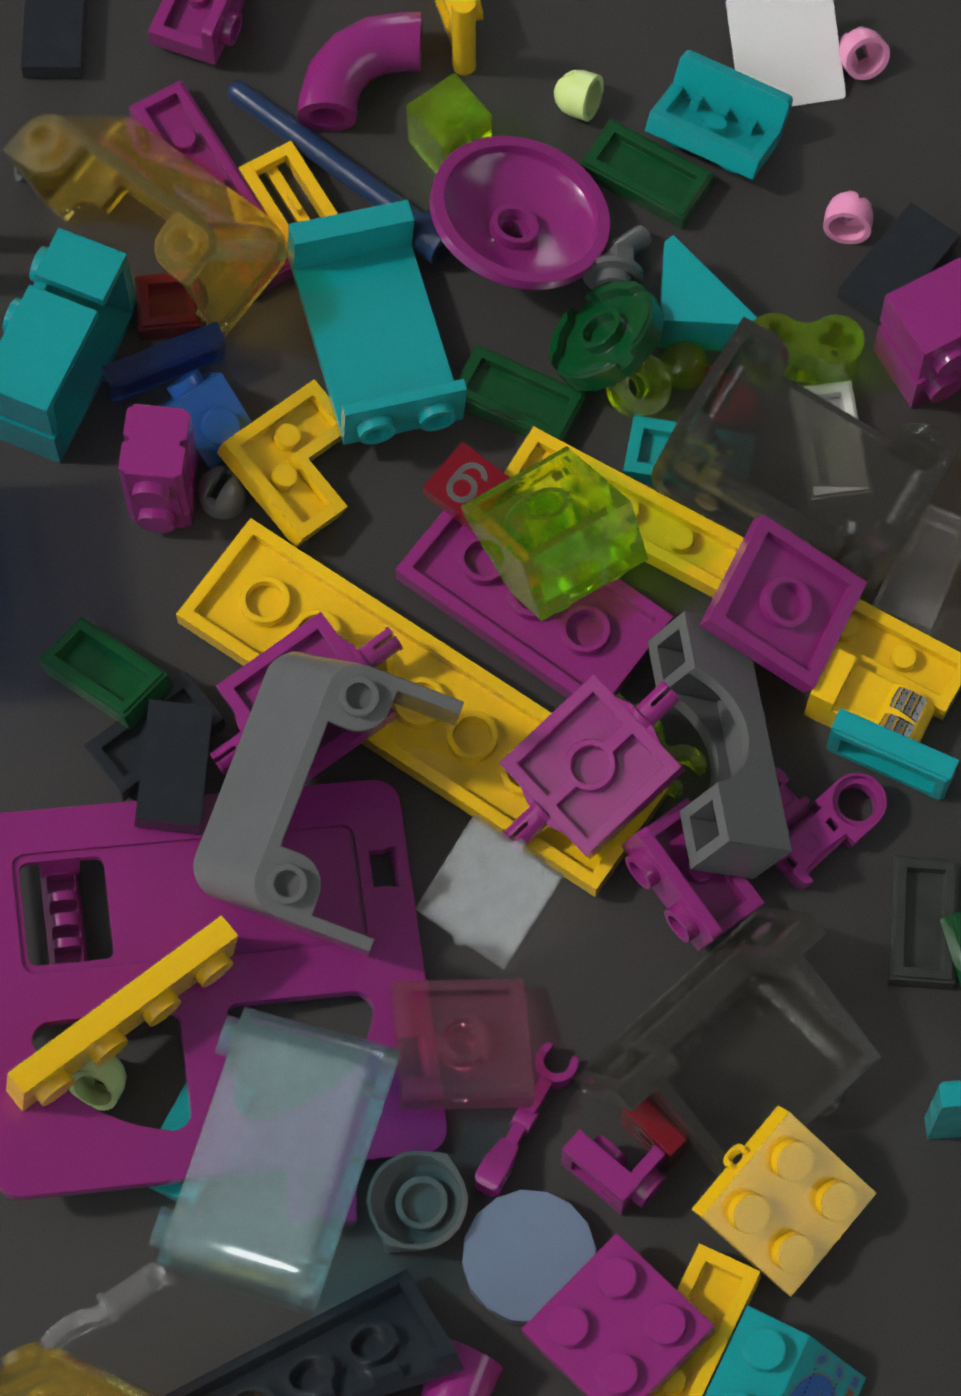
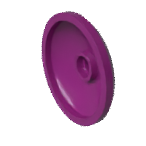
(519, 212)

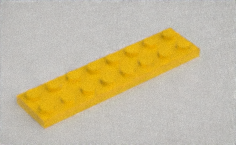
(271, 588)

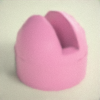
(873, 47)
(857, 219)

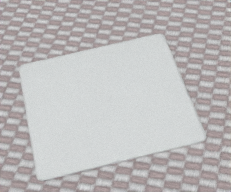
(788, 46)

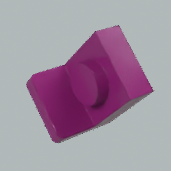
(602, 1170)

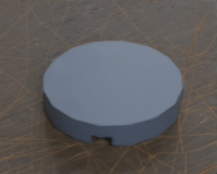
(524, 1252)

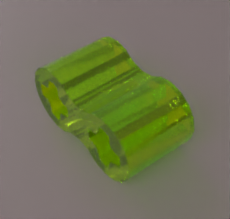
(811, 347)

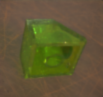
(556, 532)

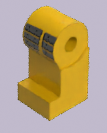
(868, 696)

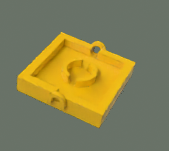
(783, 1200)

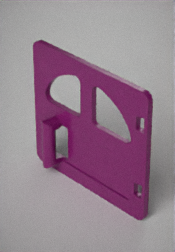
(151, 913)

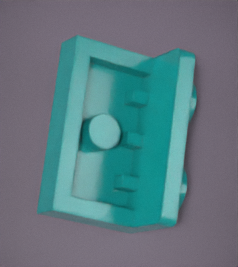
(720, 115)

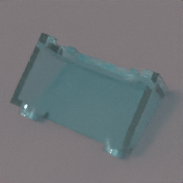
(277, 1159)

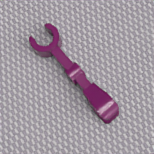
(499, 1161)

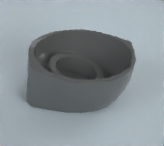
(416, 1201)

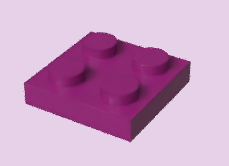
(783, 603)
(618, 1326)

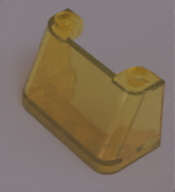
(212, 235)

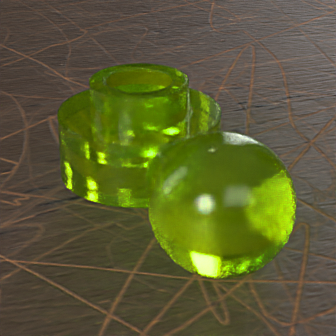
(680, 367)

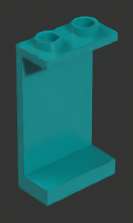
(373, 324)

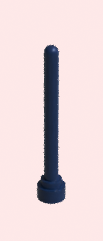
(425, 237)

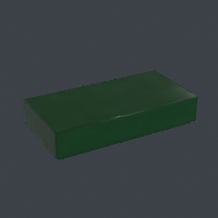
(647, 174)
(519, 395)
(105, 672)

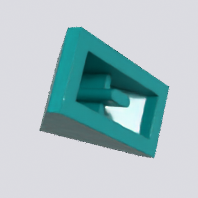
(696, 301)

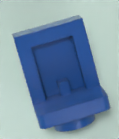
(213, 411)

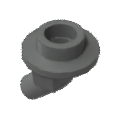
(618, 259)

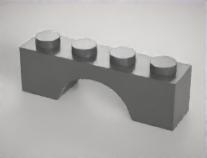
(740, 819)

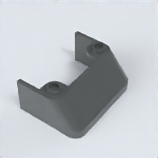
(241, 846)

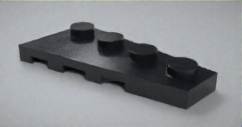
(357, 1348)

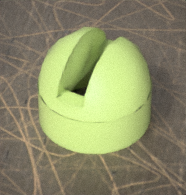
(579, 94)
(95, 1094)

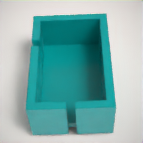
(61, 340)

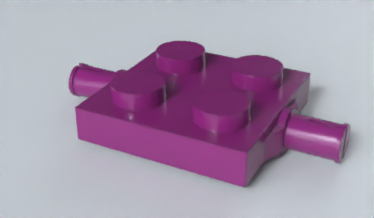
(316, 638)
(592, 766)

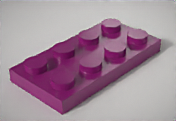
(594, 635)

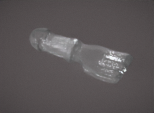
(110, 1306)

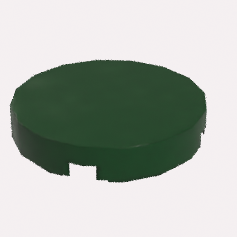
(606, 336)

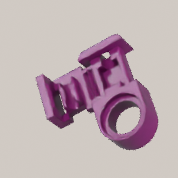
(820, 832)

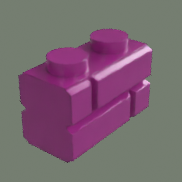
(159, 467)

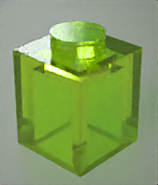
(446, 120)

